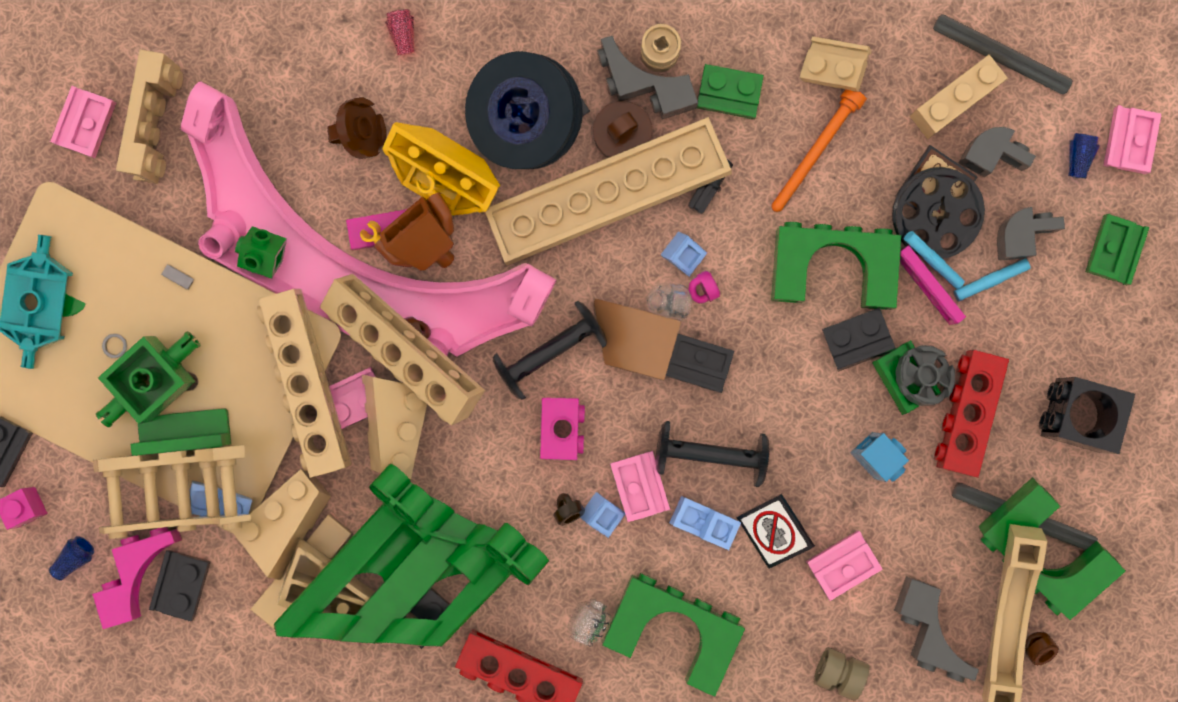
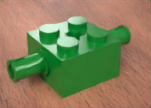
(127, 379)

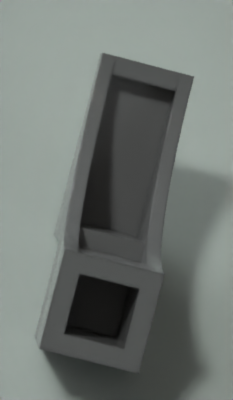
(671, 94)
(920, 604)

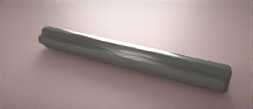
(1002, 54)
(1049, 526)

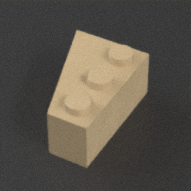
(393, 424)
(281, 522)
(305, 567)

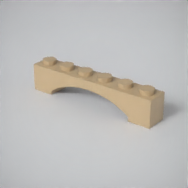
(1019, 578)

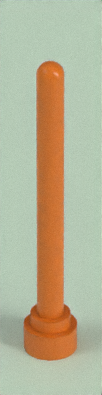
(849, 103)

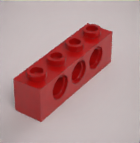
(977, 431)
(509, 658)

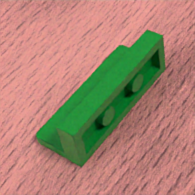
(183, 432)

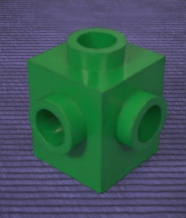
(260, 252)

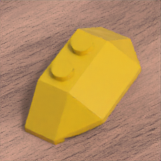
(459, 173)

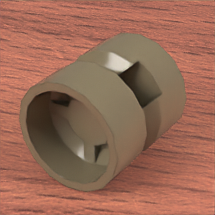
(845, 675)

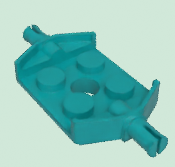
(48, 282)

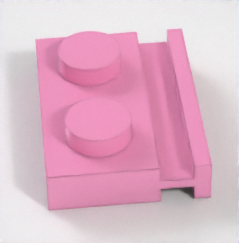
(83, 122)
(1132, 139)
(350, 398)
(640, 486)
(844, 565)

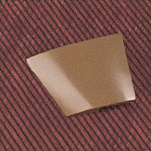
(636, 339)

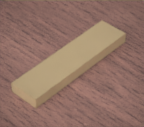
(326, 539)

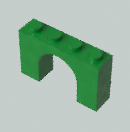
(875, 251)
(1068, 587)
(717, 632)

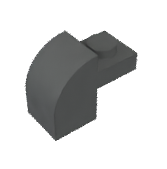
(995, 144)
(1018, 233)

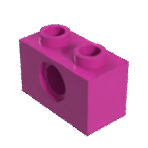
(552, 445)

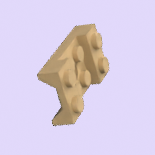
(153, 78)

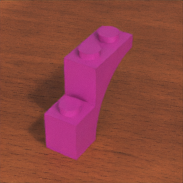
(119, 601)

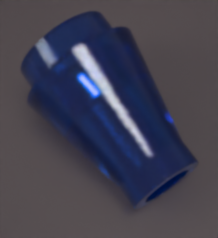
(1081, 154)
(72, 557)

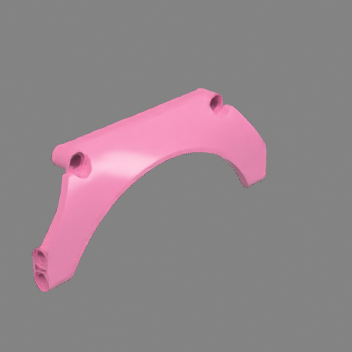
(244, 197)

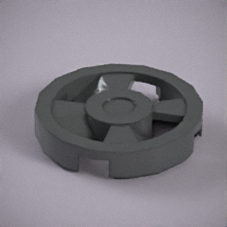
(925, 375)

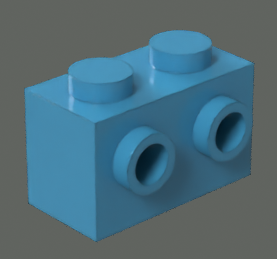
(881, 457)

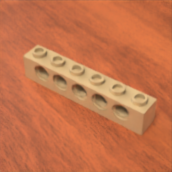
(401, 349)
(327, 424)

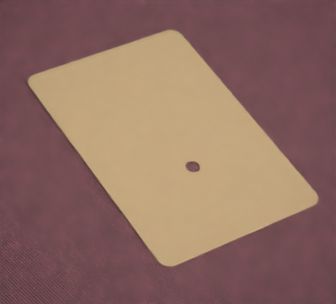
(121, 282)

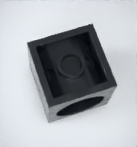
(1112, 415)

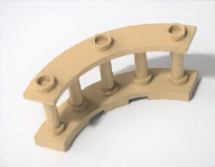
(180, 462)

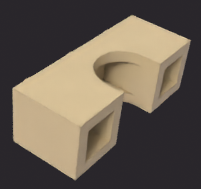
(958, 96)

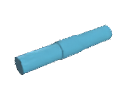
(934, 260)
(992, 279)

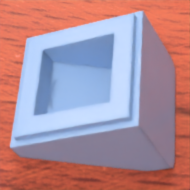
(684, 253)
(602, 514)

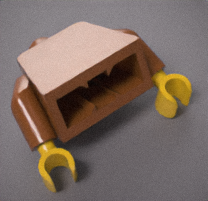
(418, 234)

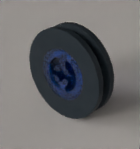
(550, 99)

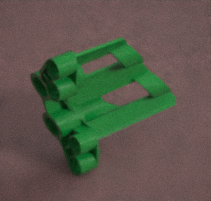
(412, 547)

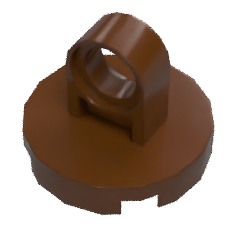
(358, 128)
(621, 128)

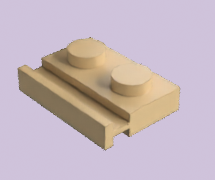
(835, 64)

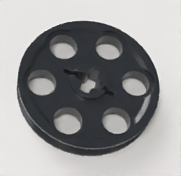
(942, 198)

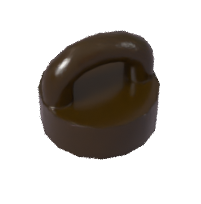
(569, 512)

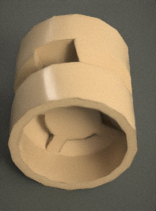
(660, 48)

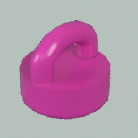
(708, 286)

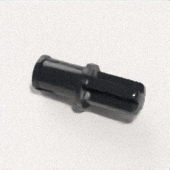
(705, 194)

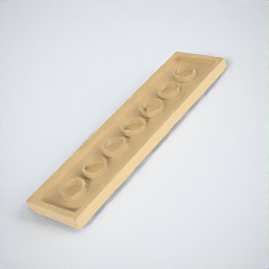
(608, 191)

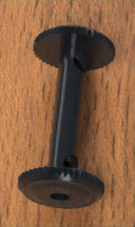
(549, 350)
(713, 454)

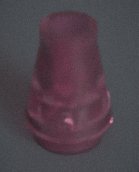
(401, 29)

